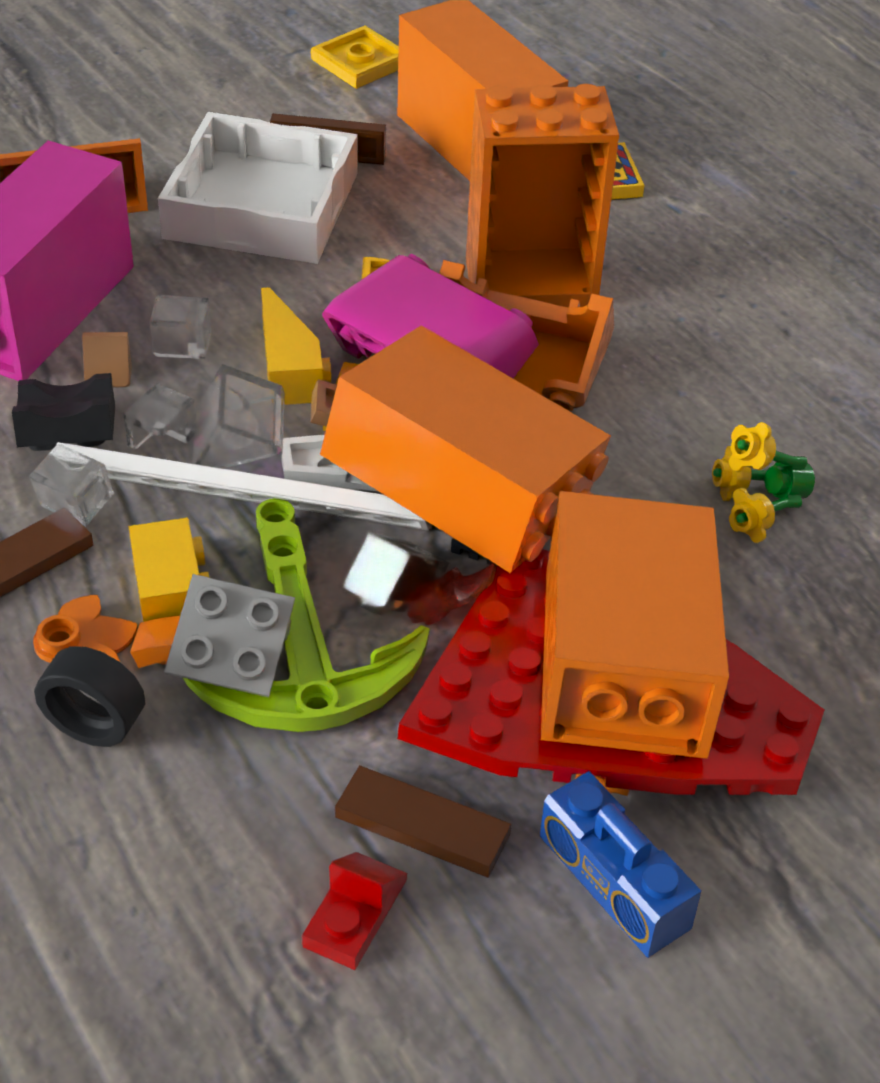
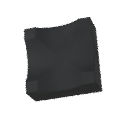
(64, 413)

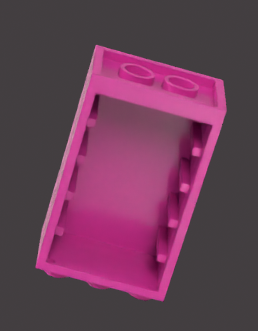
(59, 249)

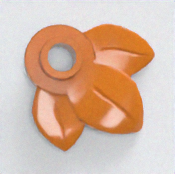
(82, 625)

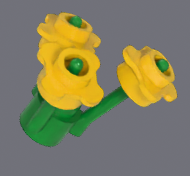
(787, 479)

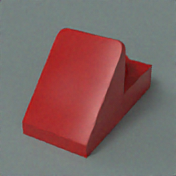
(353, 908)

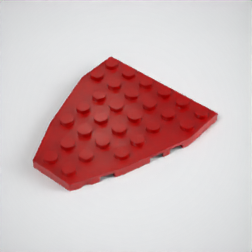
(488, 709)

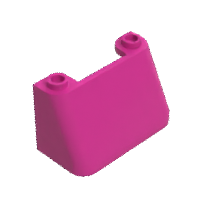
(412, 295)

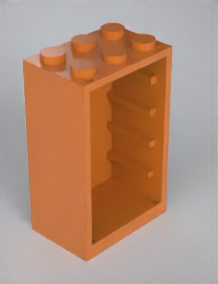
(442, 61)
(541, 190)
(462, 445)
(633, 626)

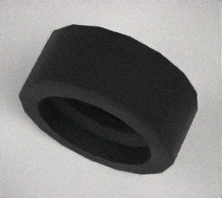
(102, 678)

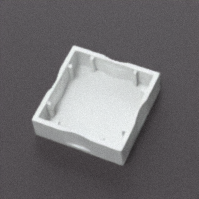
(259, 187)

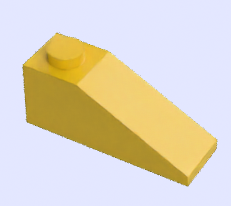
(291, 351)

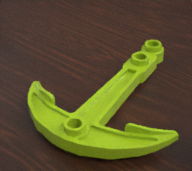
(311, 679)

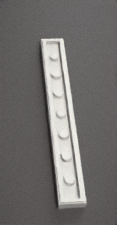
(253, 487)

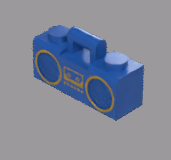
(619, 864)

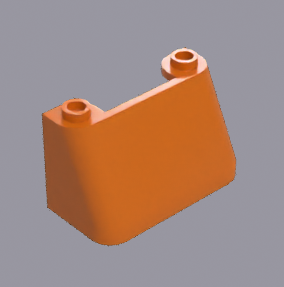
(569, 339)

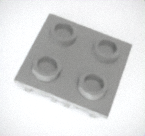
(230, 635)

